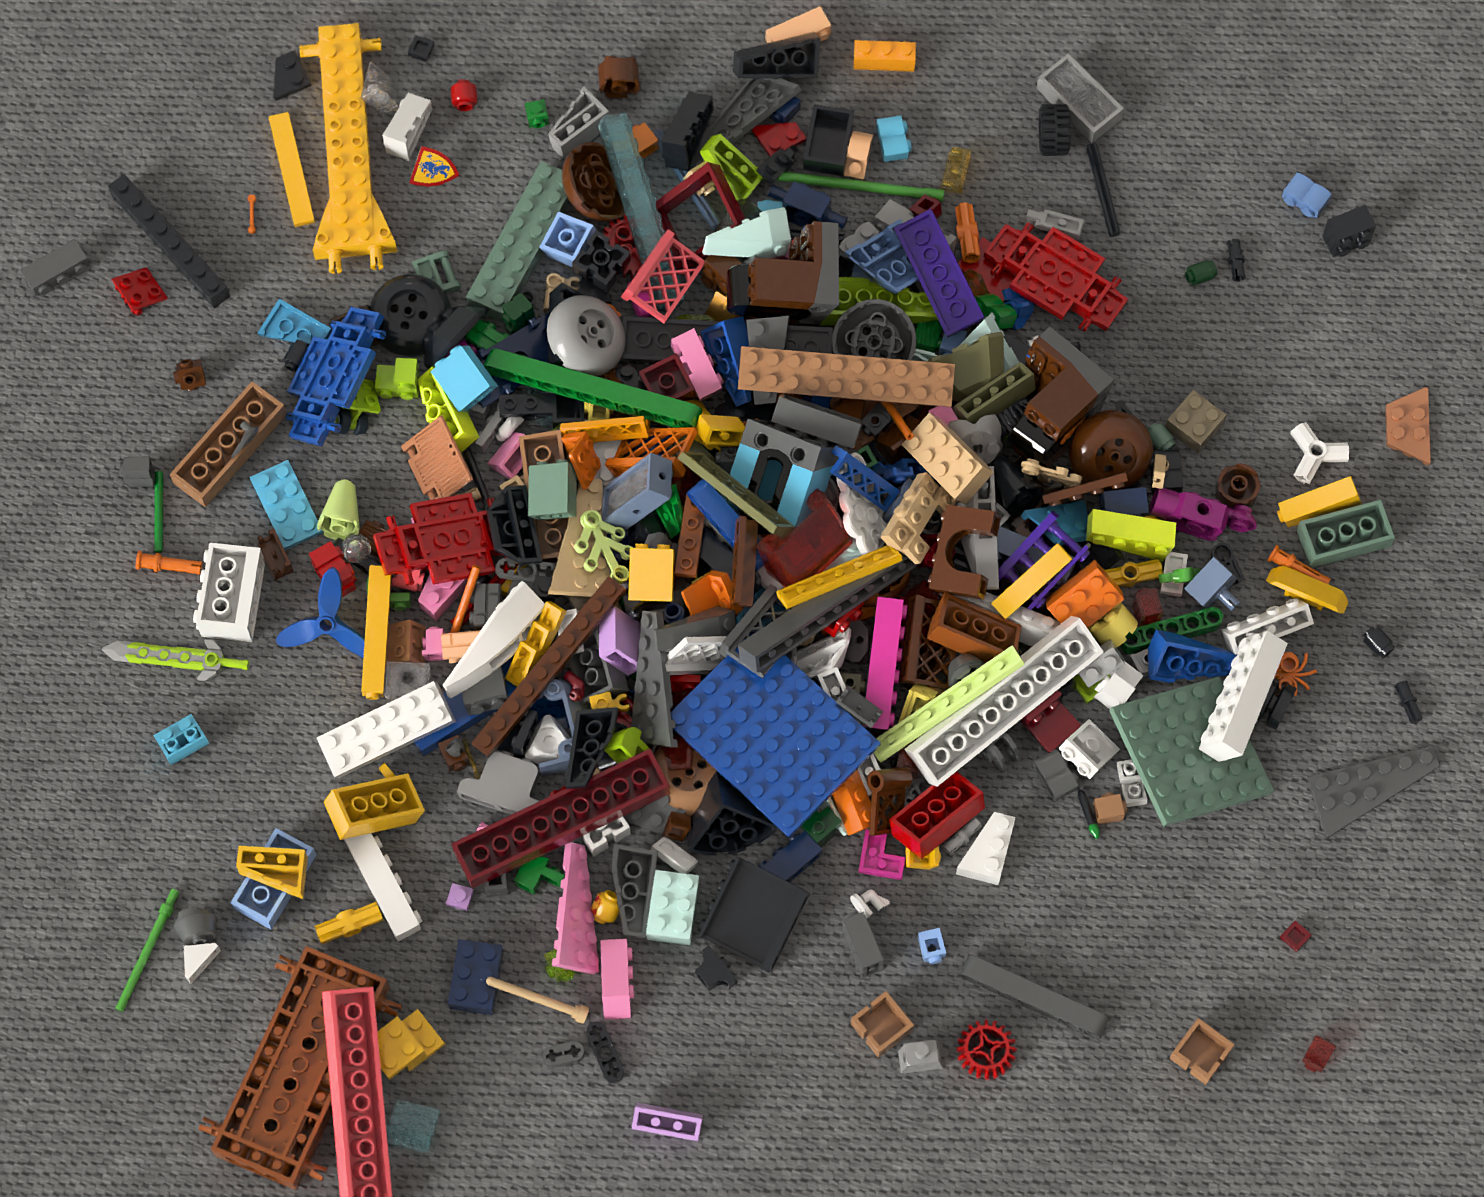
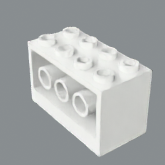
(229, 592)

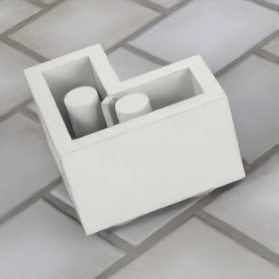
(1118, 686)

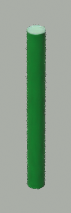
(158, 531)

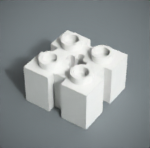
(598, 839)

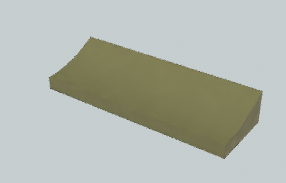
(737, 494)

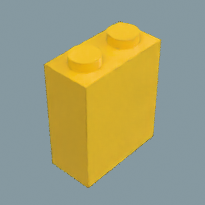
(651, 573)

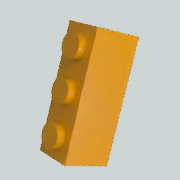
(884, 55)

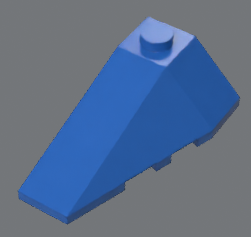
(724, 344)
(1181, 657)

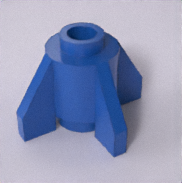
(1021, 305)

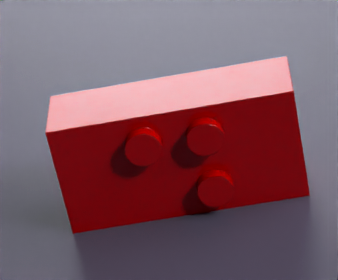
(937, 814)

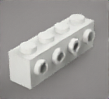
(1276, 619)

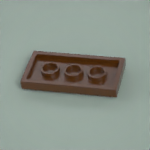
(1076, 492)

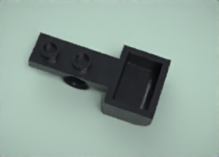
(544, 404)

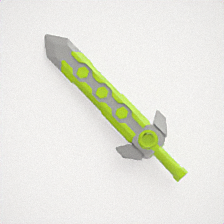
(207, 661)

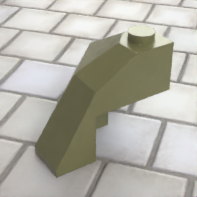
(975, 364)

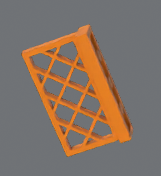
(619, 465)

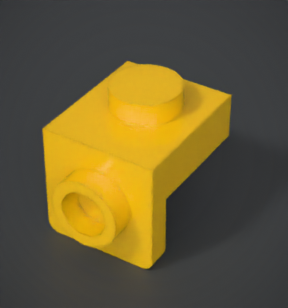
(928, 862)

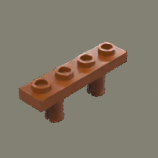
(690, 541)

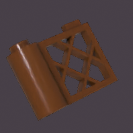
(887, 784)

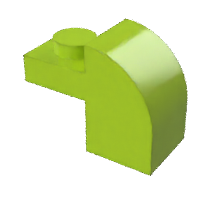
(625, 744)

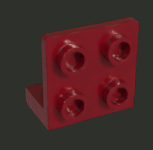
(1051, 722)

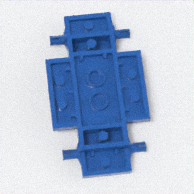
(332, 375)

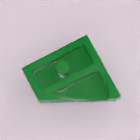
(672, 513)

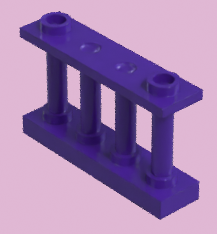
(1035, 540)

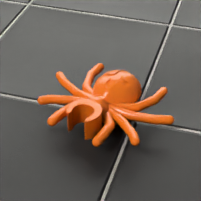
(1288, 670)

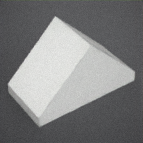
(198, 958)

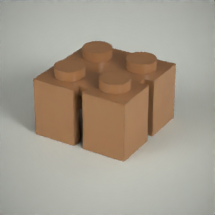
(884, 1026)
(1202, 1051)

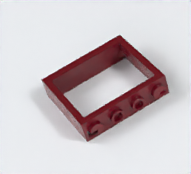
(687, 188)

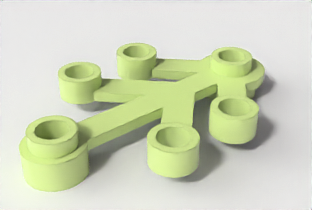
(603, 544)

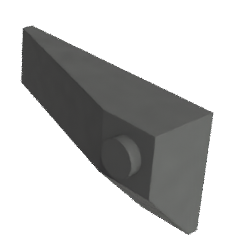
(708, 623)
(633, 881)

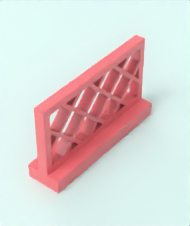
(647, 271)

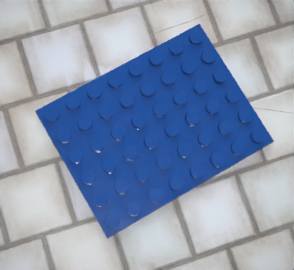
(773, 737)

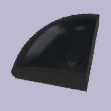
(726, 821)

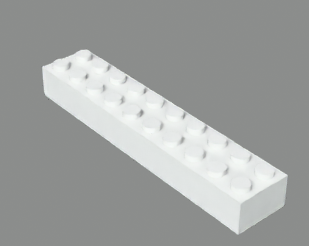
(992, 713)

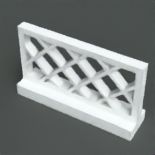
(695, 655)

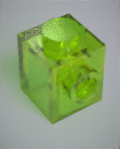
(557, 972)

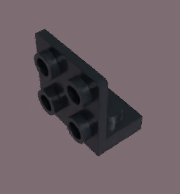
(1104, 555)
(521, 735)

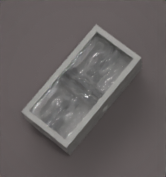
(1090, 105)

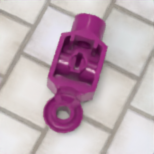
(1199, 515)

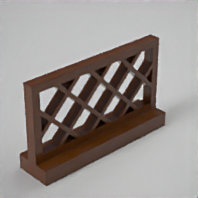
(911, 646)

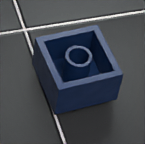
(1125, 501)

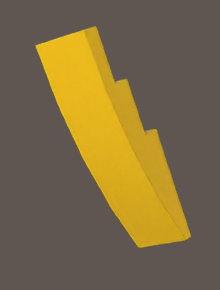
(1031, 581)
(536, 643)

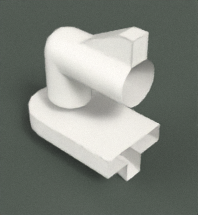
(860, 902)

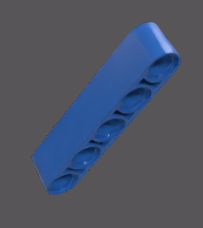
(718, 513)

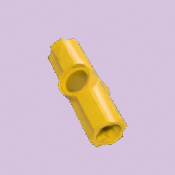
(1142, 571)
(348, 923)

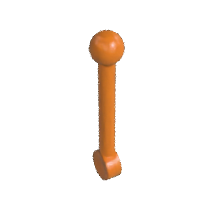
(251, 199)

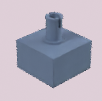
(1213, 584)

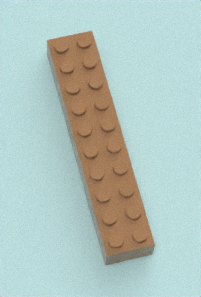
(846, 376)

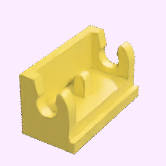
(917, 698)

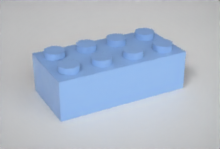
(262, 901)

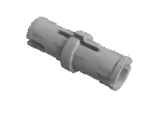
(961, 836)

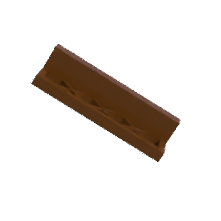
(744, 562)

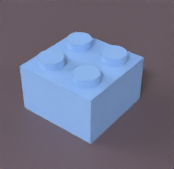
(566, 238)

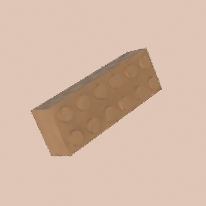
(546, 448)
(210, 462)

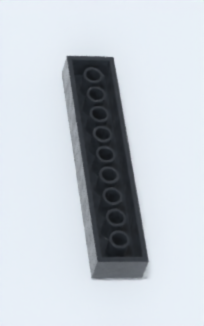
(651, 340)

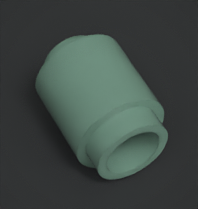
(1161, 437)

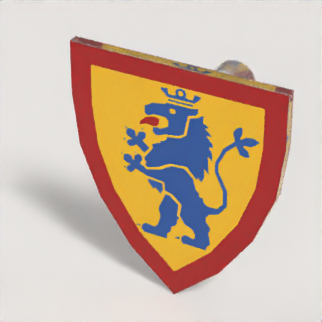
(432, 168)

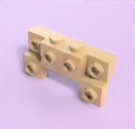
(913, 515)

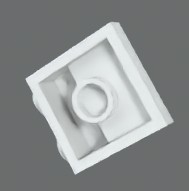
(1088, 749)

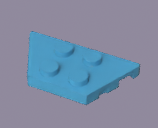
(1071, 520)

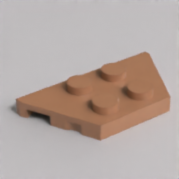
(1409, 425)

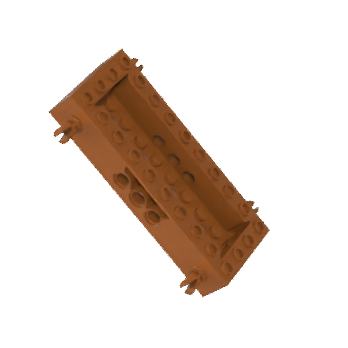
(280, 1057)

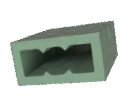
(552, 490)

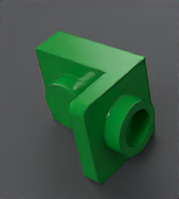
(537, 114)

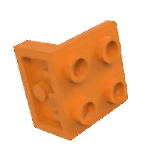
(582, 456)
(709, 592)

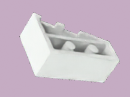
(406, 126)

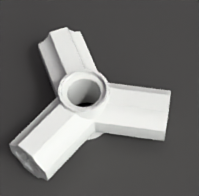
(1310, 463)

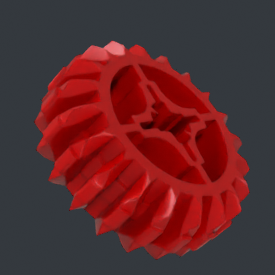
(977, 1051)

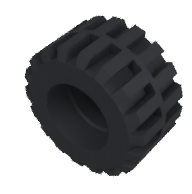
(1054, 130)

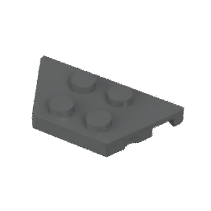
(653, 815)

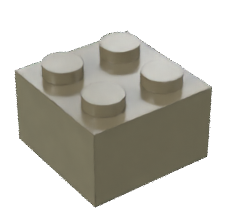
(1195, 421)

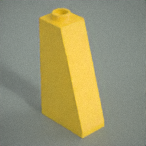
(1319, 502)

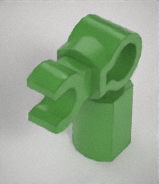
(1179, 575)

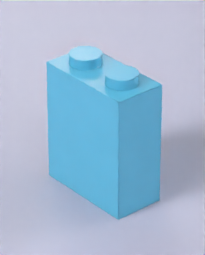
(463, 378)

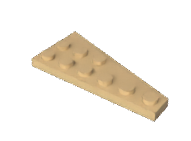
(570, 576)

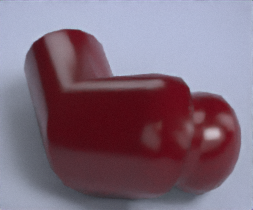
(578, 686)

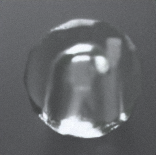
(356, 548)

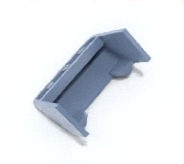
(556, 691)

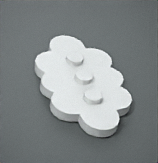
(861, 517)

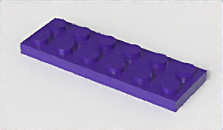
(939, 273)

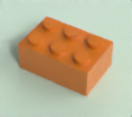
(1085, 596)

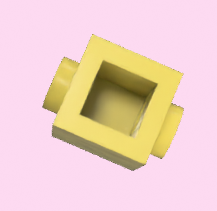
(596, 412)

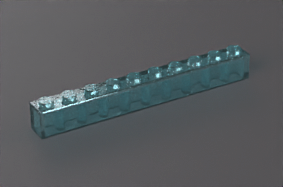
(636, 194)

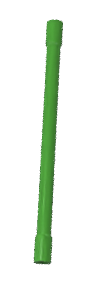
(861, 185)

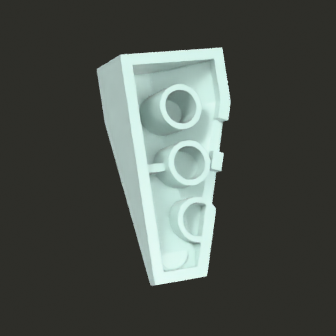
(763, 236)

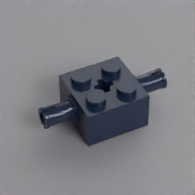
(806, 205)

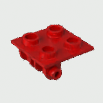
(139, 290)

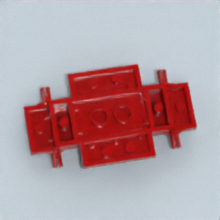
(1057, 275)
(444, 536)

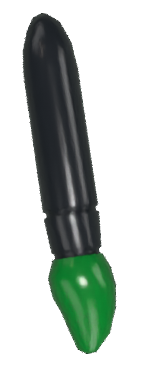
(1093, 827)

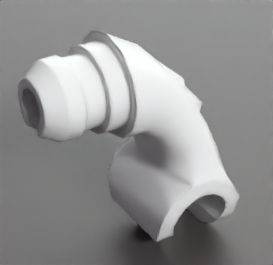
(508, 427)

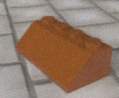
(972, 629)

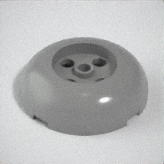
(577, 342)

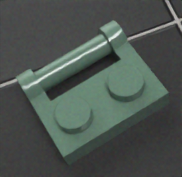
(426, 267)

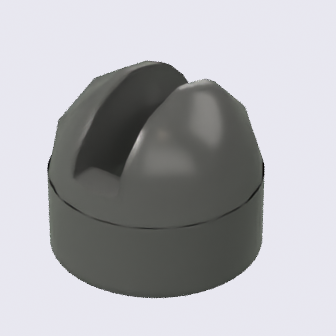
(455, 747)

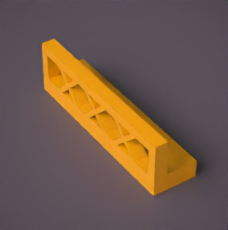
(610, 429)

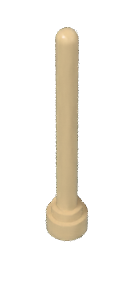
(577, 1012)

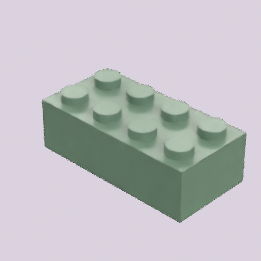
(1345, 534)

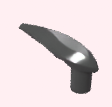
(249, 434)

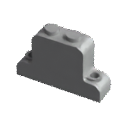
(504, 784)

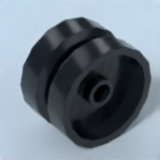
(1276, 703)

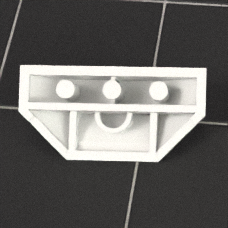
(823, 654)

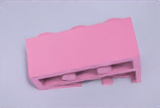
(697, 364)
(438, 597)
(615, 978)

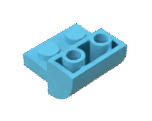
(181, 739)

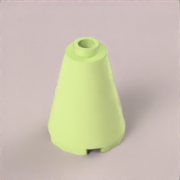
(340, 512)

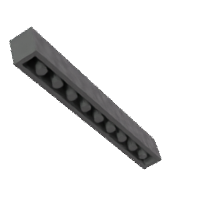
(814, 615)

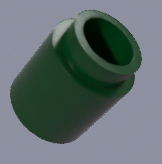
(1201, 272)

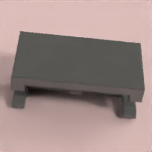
(859, 707)

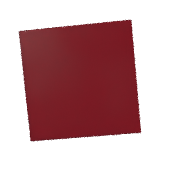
(1295, 936)

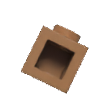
(1109, 808)

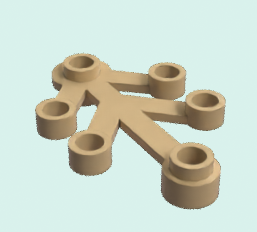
(1059, 475)

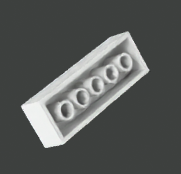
(1242, 696)
(386, 729)

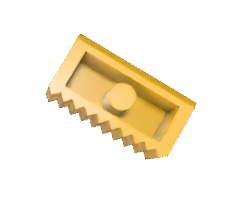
(720, 430)

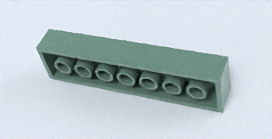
(519, 242)

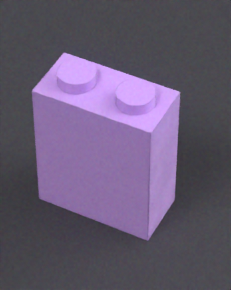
(619, 640)

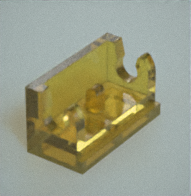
(956, 170)

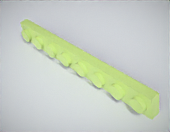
(948, 703)

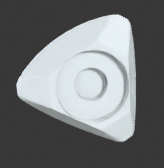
(546, 740)

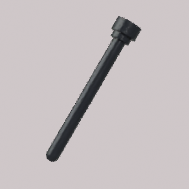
(476, 476)

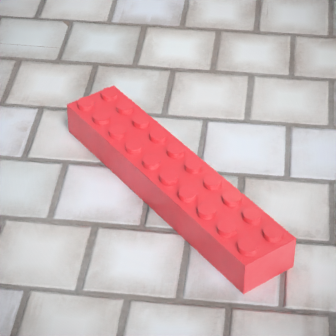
(356, 1093)

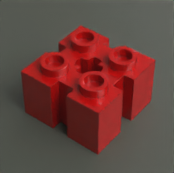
(331, 556)

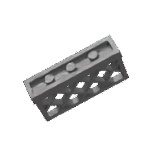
(748, 625)

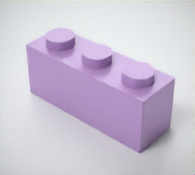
(667, 1121)

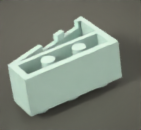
(989, 326)

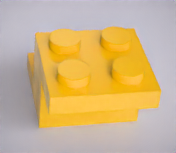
(406, 1043)

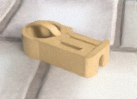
(1159, 470)

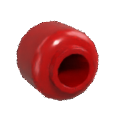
(463, 95)

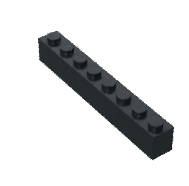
(169, 241)

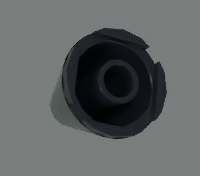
(1014, 486)

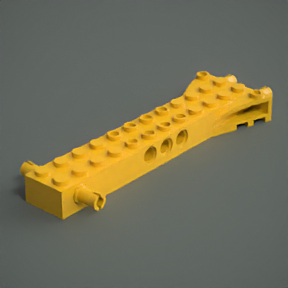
(352, 217)

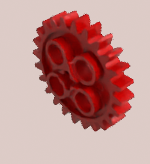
(618, 228)

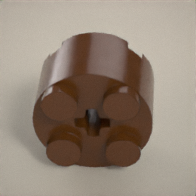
(618, 77)
(1237, 476)

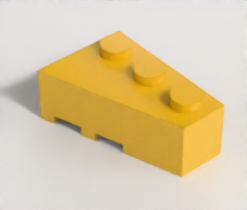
(274, 867)

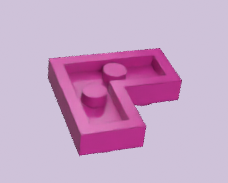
(875, 862)

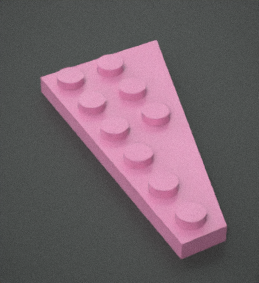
(575, 921)

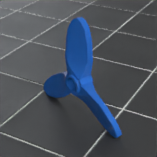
(328, 604)

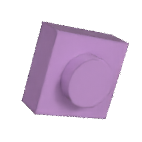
(459, 897)

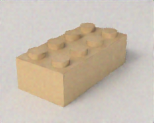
(948, 458)

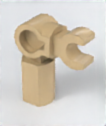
(552, 282)

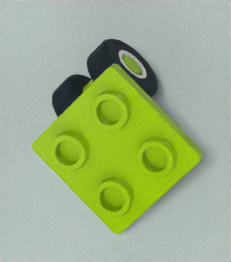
(355, 418)

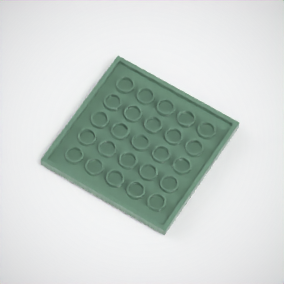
(1164, 746)

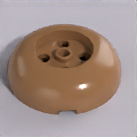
(685, 795)

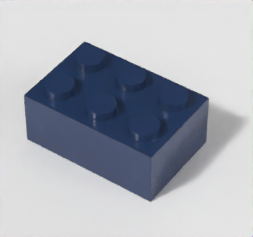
(471, 968)

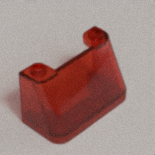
(809, 546)

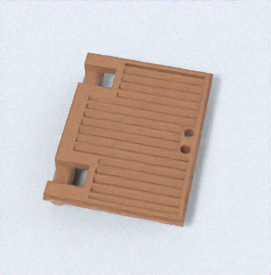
(437, 463)

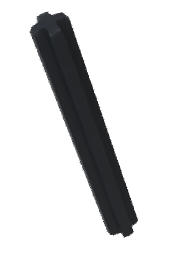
(1103, 190)

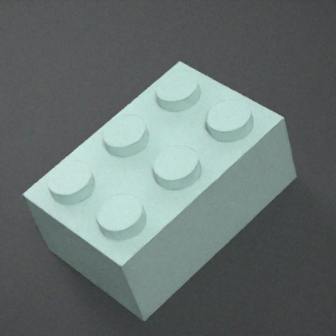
(672, 907)

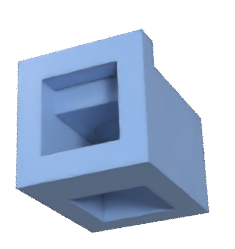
(931, 938)

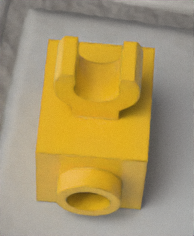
(605, 701)

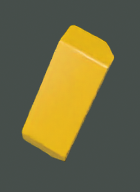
(1308, 589)

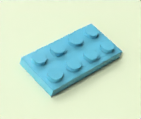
(286, 504)

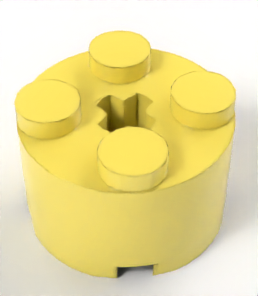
(1114, 626)

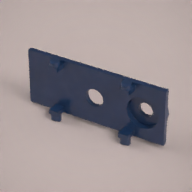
(529, 341)

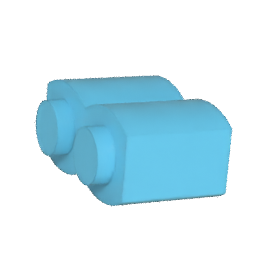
(892, 138)

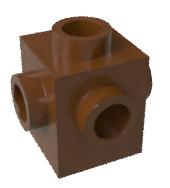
(189, 374)

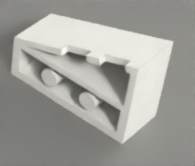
(988, 852)

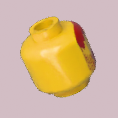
(605, 907)

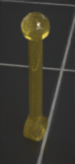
(477, 775)

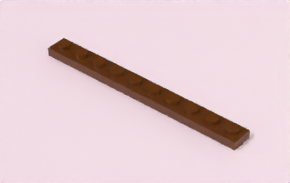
(548, 667)

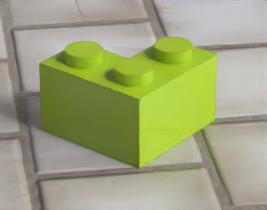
(398, 379)

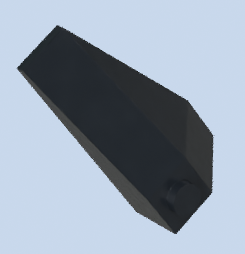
(590, 738)

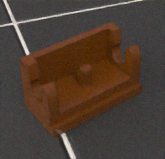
(274, 555)

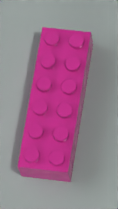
(884, 657)

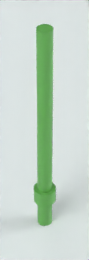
(165, 911)

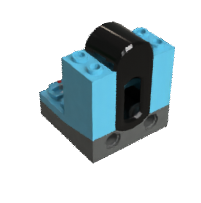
(782, 468)

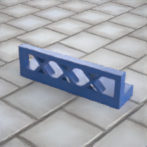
(872, 477)

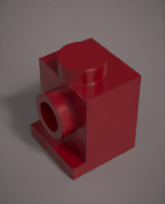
(924, 204)

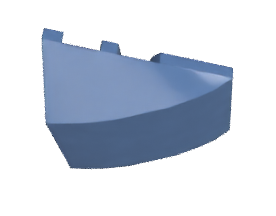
(884, 260)

